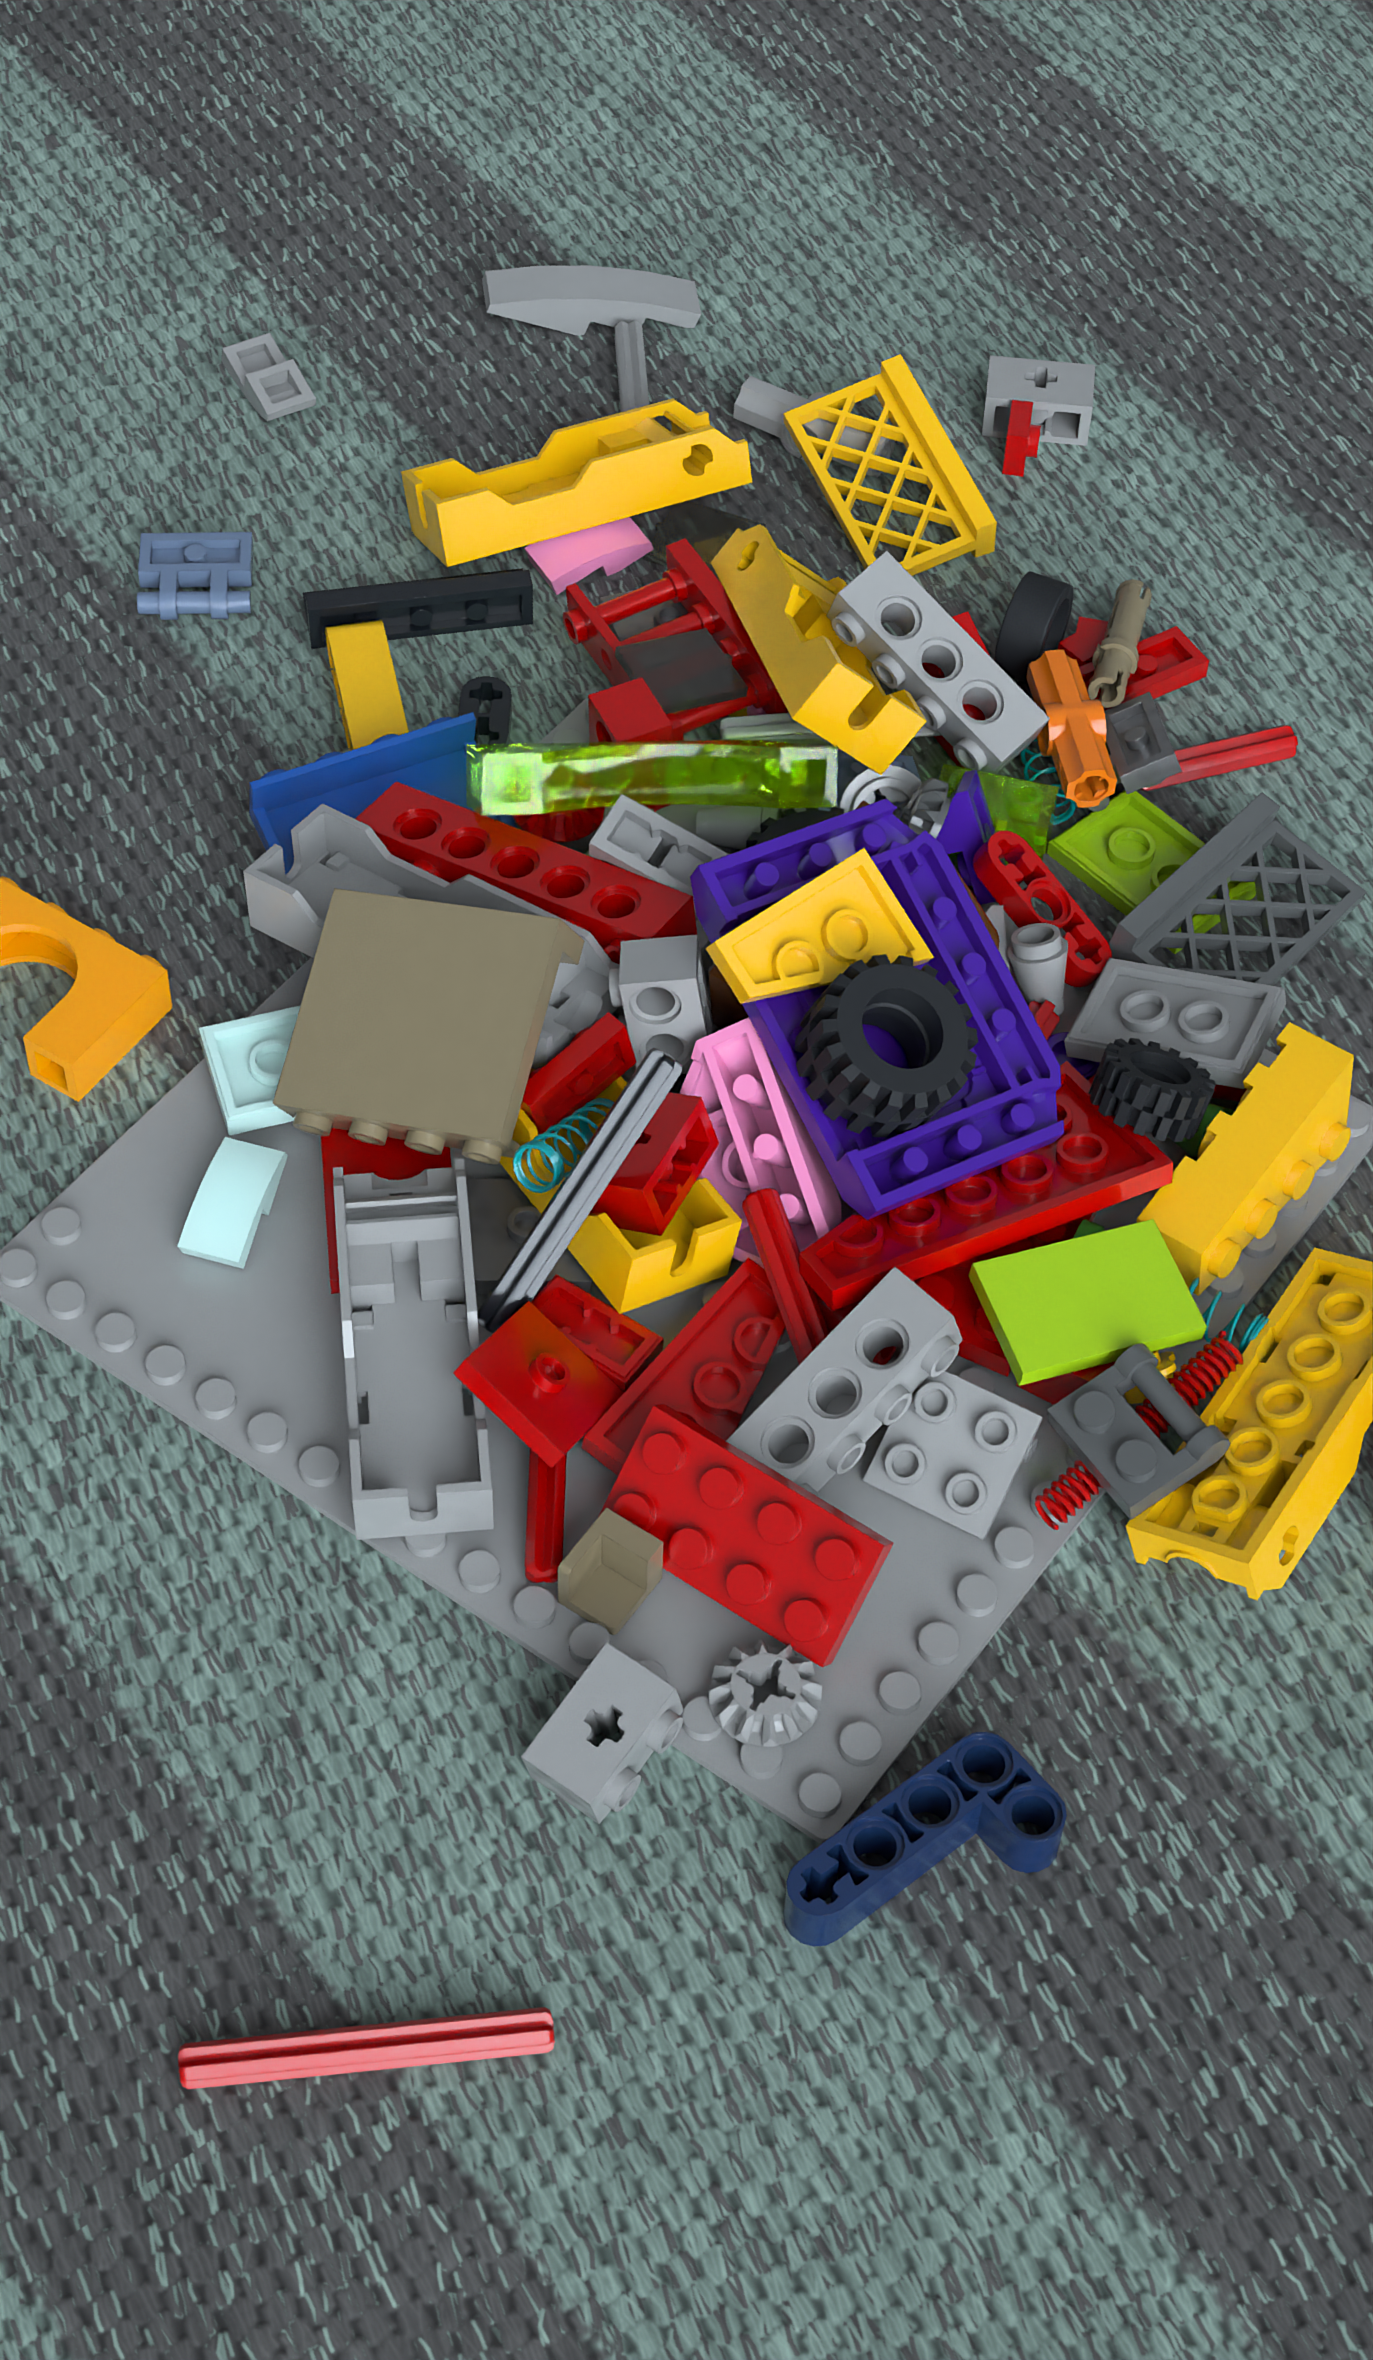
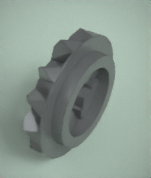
(927, 807)

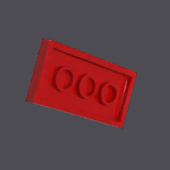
(748, 1534)

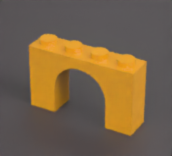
(106, 1010)

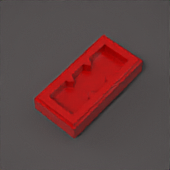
(606, 1337)

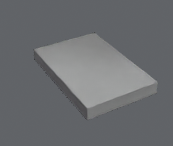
(1201, 1015)

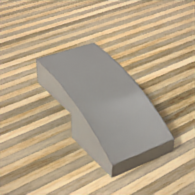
(266, 378)

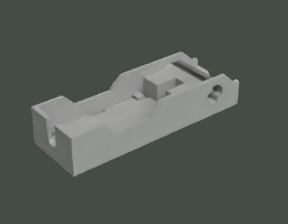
(348, 855)
(404, 1258)

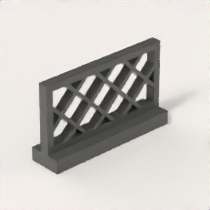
(1207, 874)

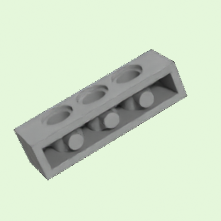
(934, 637)
(888, 1316)

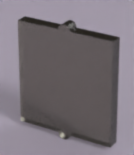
(702, 527)
(683, 670)

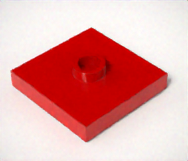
(538, 1383)

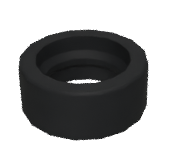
(1033, 623)

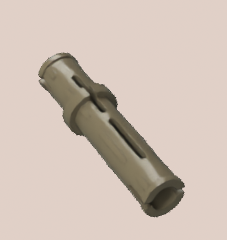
(1118, 650)

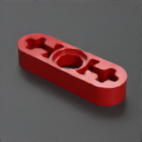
(1042, 884)

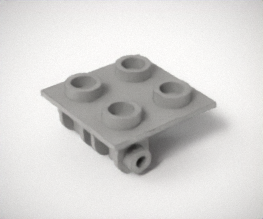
(955, 1452)

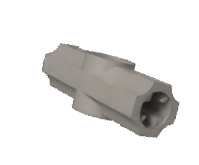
(763, 407)

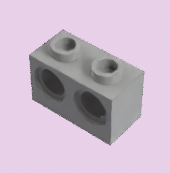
(650, 845)
(662, 996)

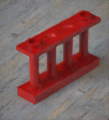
(708, 606)

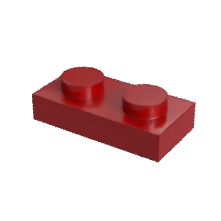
(578, 1073)

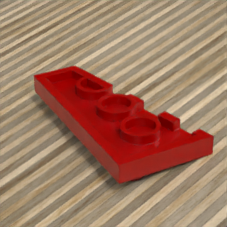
(703, 1371)

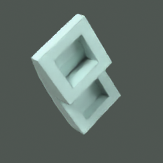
(231, 1201)

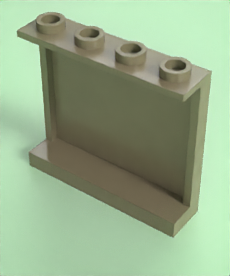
(422, 1023)

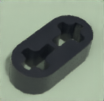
(497, 722)

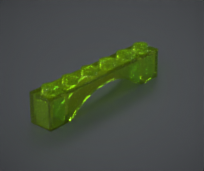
(702, 772)

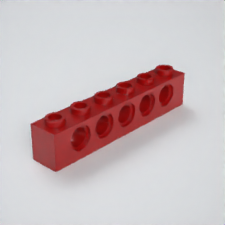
(553, 877)

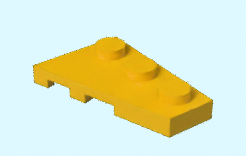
(818, 934)

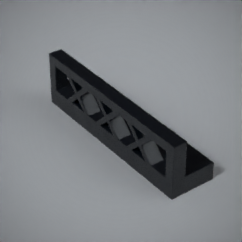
(425, 605)

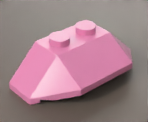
(759, 1137)

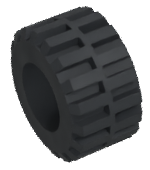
(914, 1011)

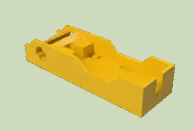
(574, 483)
(814, 671)
(634, 1265)
(1296, 1394)

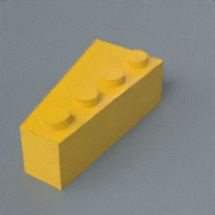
(1257, 1157)

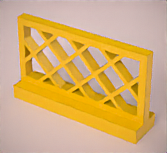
(926, 445)

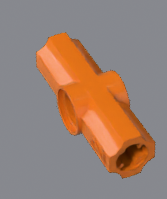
(1075, 729)

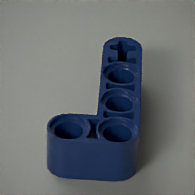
(916, 1847)

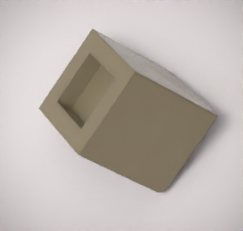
(610, 1571)

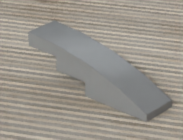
(581, 294)

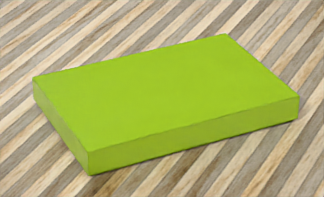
(1131, 852)
(1086, 1301)

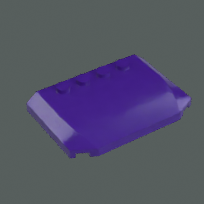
(1011, 1090)

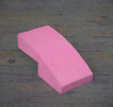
(580, 553)

